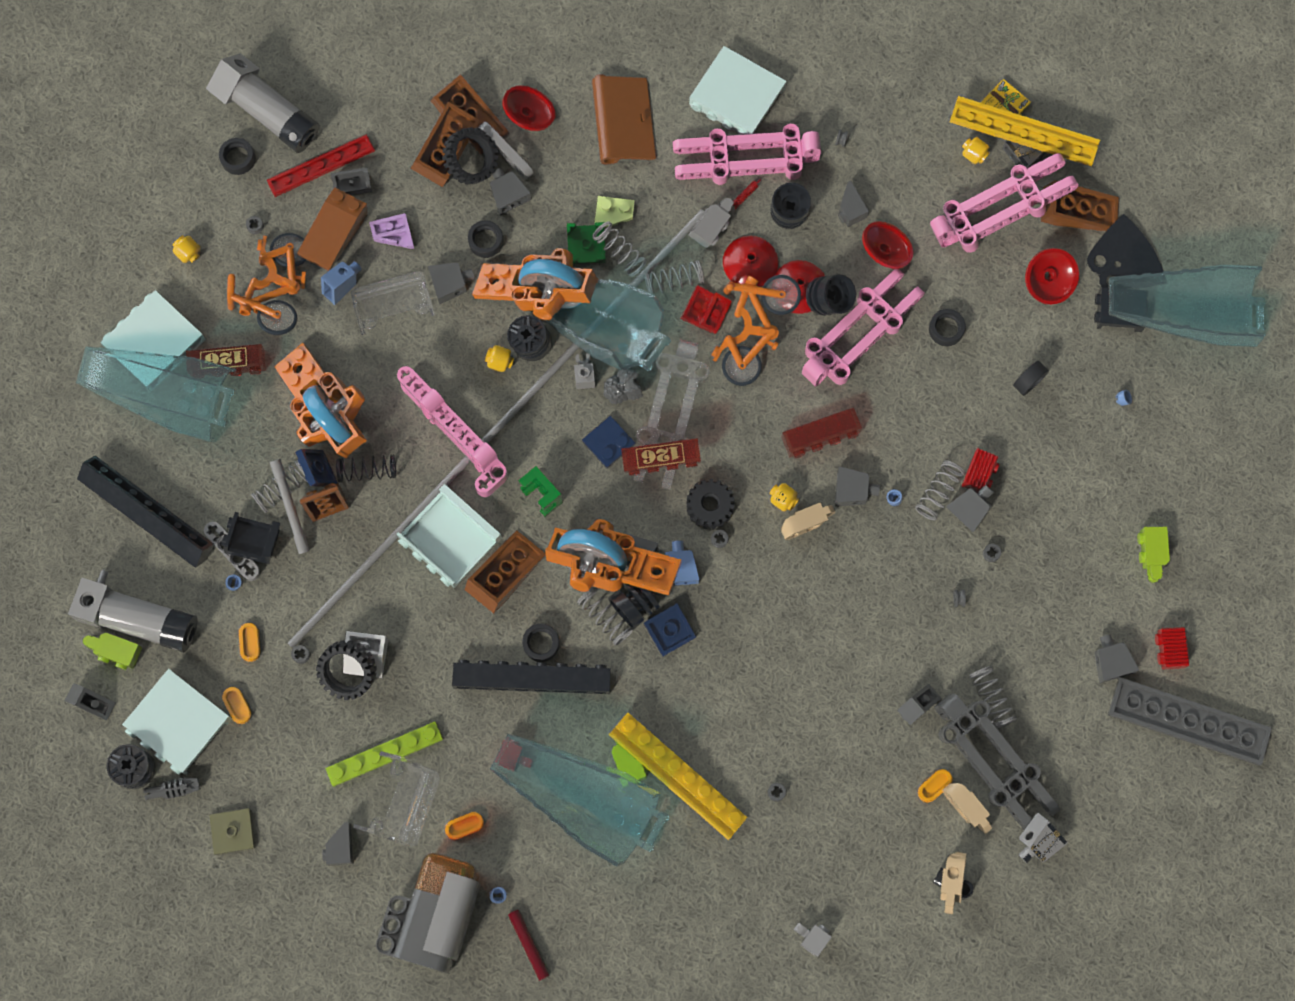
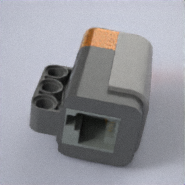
(436, 917)

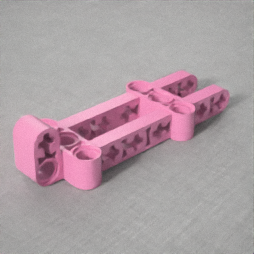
(807, 151)
(947, 231)
(816, 370)
(435, 408)

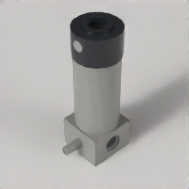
(238, 82)
(103, 607)

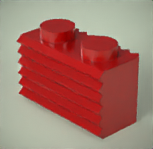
(980, 470)
(1172, 648)

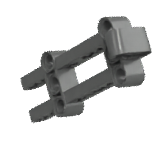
(953, 710)

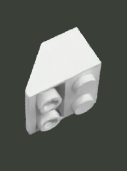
(375, 645)

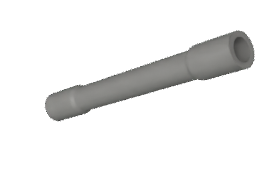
(280, 476)

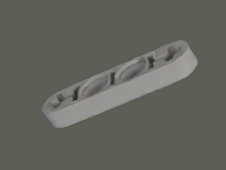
(507, 151)
(243, 571)

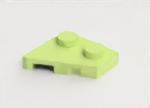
(614, 210)

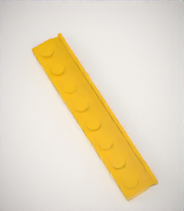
(1024, 131)
(678, 776)

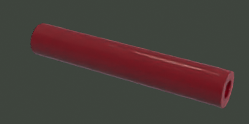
(528, 945)

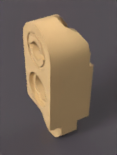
(806, 520)
(968, 806)
(953, 880)

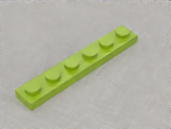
(371, 760)

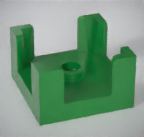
(582, 244)
(551, 496)

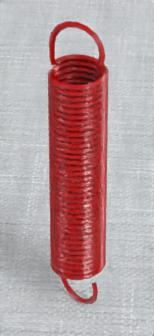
(745, 194)

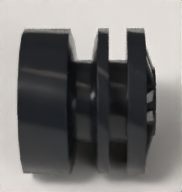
(793, 196)
(831, 294)
(536, 345)
(633, 603)
(141, 771)

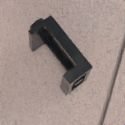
(1103, 318)
(250, 538)

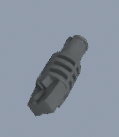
(173, 788)

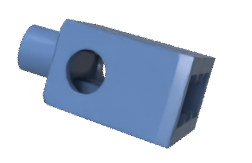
(339, 281)
(688, 571)

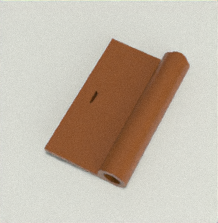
(619, 109)

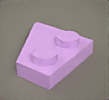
(392, 231)

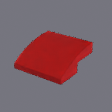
(706, 309)

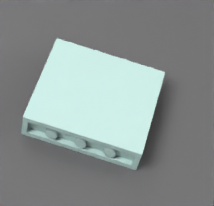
(736, 92)
(154, 329)
(449, 537)
(175, 722)

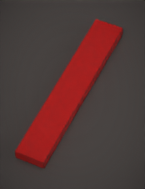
(320, 165)

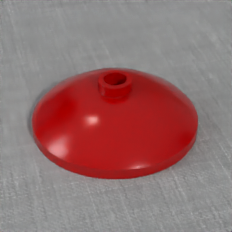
(528, 108)
(887, 245)
(739, 267)
(801, 271)
(1061, 280)

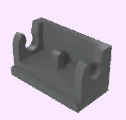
(352, 181)

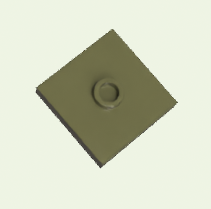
(232, 831)

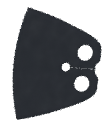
(1126, 245)

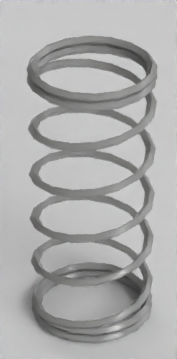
(605, 234)
(648, 279)
(945, 463)
(256, 497)
(585, 597)
(986, 671)

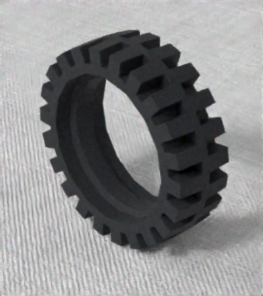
(488, 151)
(359, 655)

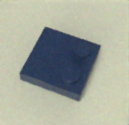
(608, 441)
(316, 467)
(669, 630)

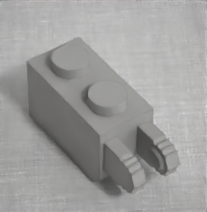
(711, 223)

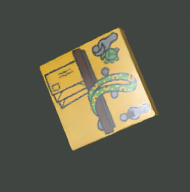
(1006, 98)

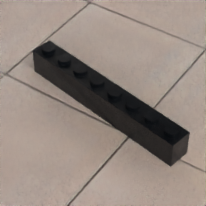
(145, 511)
(531, 677)

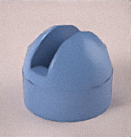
(1124, 398)
(891, 496)
(237, 583)
(498, 890)

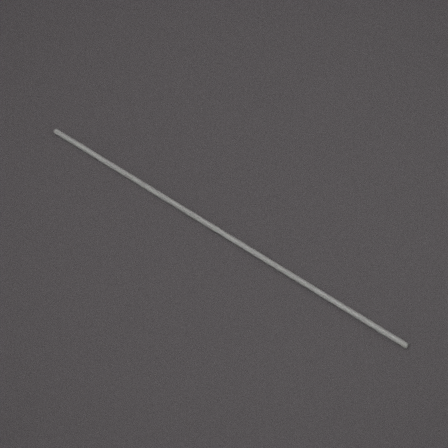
(465, 461)

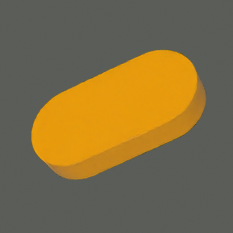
(249, 642)
(236, 705)
(934, 785)
(464, 825)

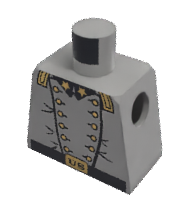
(1040, 840)

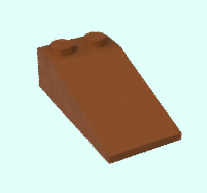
(464, 97)
(429, 160)
(1082, 210)
(333, 229)
(324, 502)
(504, 571)

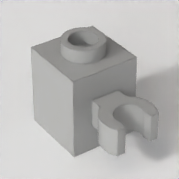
(584, 373)
(815, 939)

